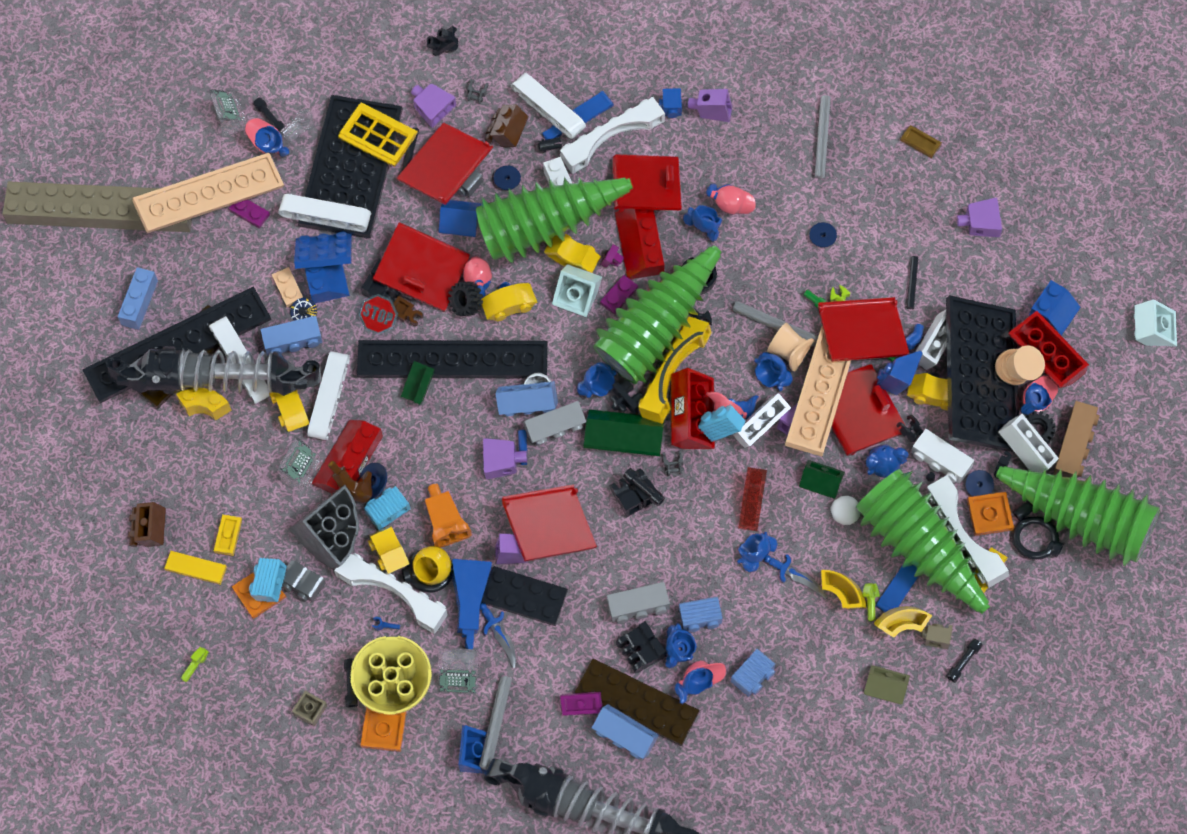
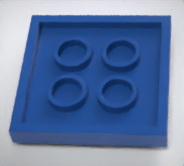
(323, 250)

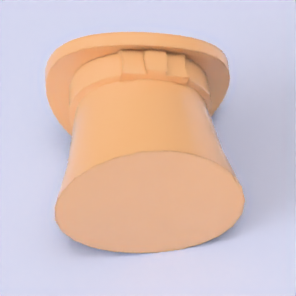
(790, 346)
(1019, 365)

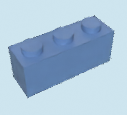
(137, 298)
(292, 335)
(526, 398)
(624, 732)

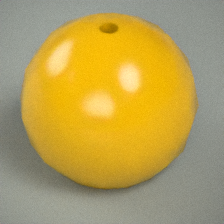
(432, 565)

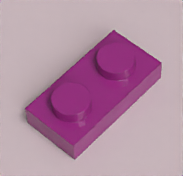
(250, 212)
(618, 294)
(581, 703)

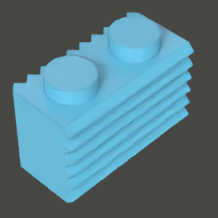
(721, 423)
(387, 507)
(267, 580)

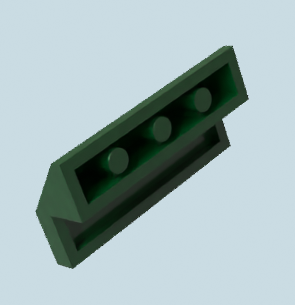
(623, 433)

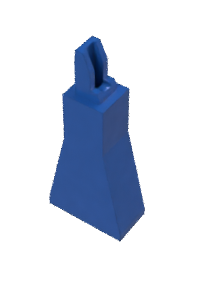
(469, 585)

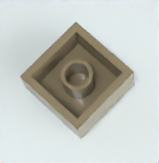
(309, 708)

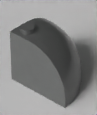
(330, 528)

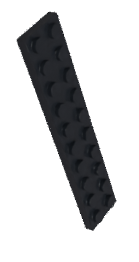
(243, 311)
(452, 358)

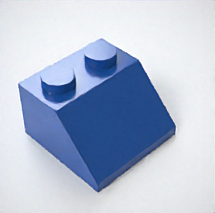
(327, 283)
(1056, 306)
(899, 373)

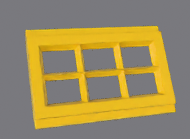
(385, 120)

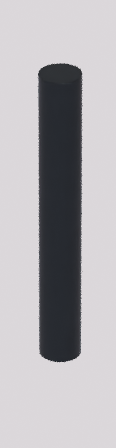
(409, 153)
(912, 282)

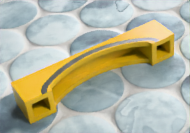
(655, 402)

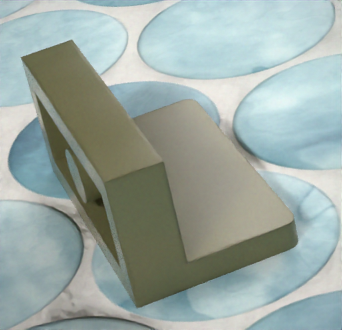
(886, 684)

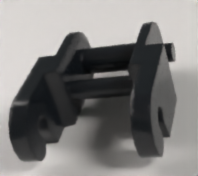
(914, 426)
(1003, 461)

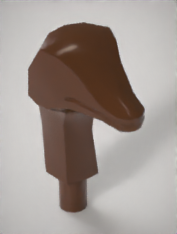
(360, 490)

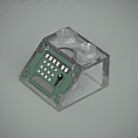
(228, 112)
(299, 465)
(458, 671)

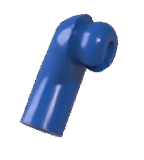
(915, 337)

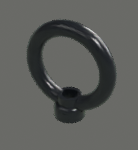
(1054, 547)
(410, 577)

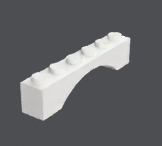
(644, 116)
(988, 564)
(357, 572)

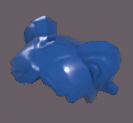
(704, 219)
(772, 371)
(597, 380)
(885, 460)
(755, 550)
(679, 639)

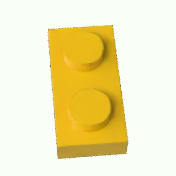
(228, 535)

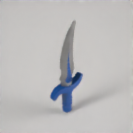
(794, 573)
(499, 632)

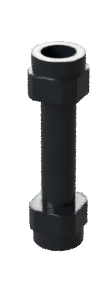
(261, 105)
(655, 497)
(955, 672)
(350, 699)

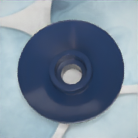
(378, 478)

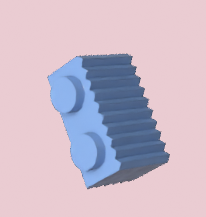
(700, 614)
(753, 673)

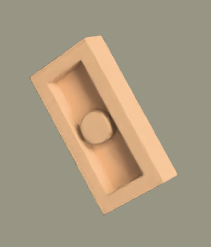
(287, 286)

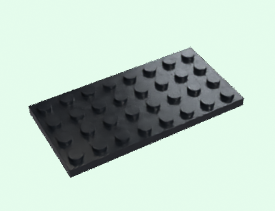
(344, 171)
(976, 394)

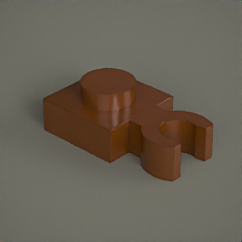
(405, 311)

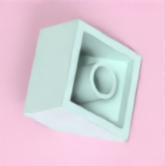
(576, 290)
(1155, 324)

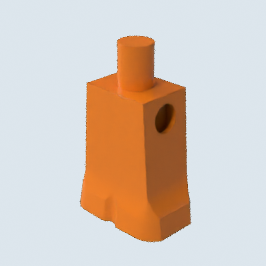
(445, 518)

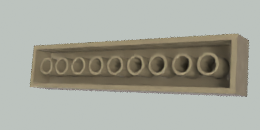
(77, 206)

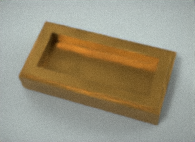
(921, 141)

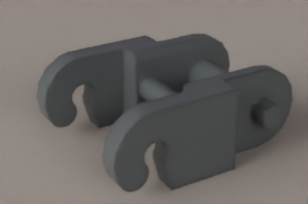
(482, 93)
(679, 462)

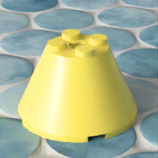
(390, 675)

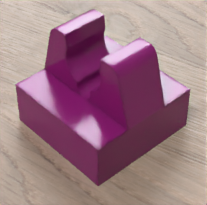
(612, 257)

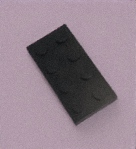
(524, 596)

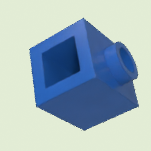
(671, 102)

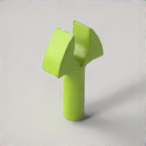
(834, 297)
(871, 592)
(198, 657)

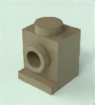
(937, 636)

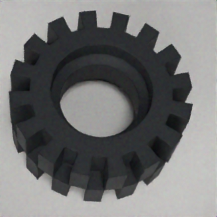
(458, 298)
(1045, 422)

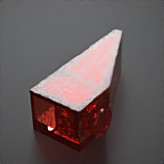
(752, 499)

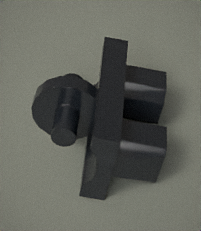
(444, 41)
(621, 391)

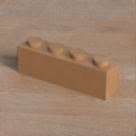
(1076, 439)

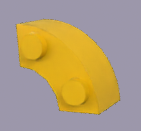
(573, 253)
(509, 301)
(929, 390)
(203, 402)
(291, 410)
(388, 549)
(844, 588)
(902, 618)

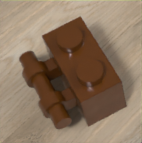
(507, 125)
(147, 525)

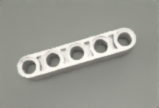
(548, 105)
(324, 212)
(230, 341)
(327, 396)

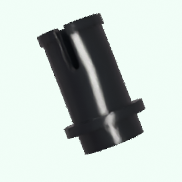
(548, 144)
(1023, 511)

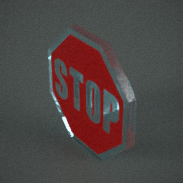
(378, 314)

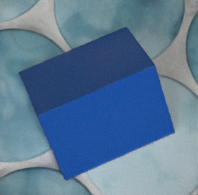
(459, 218)
(471, 749)

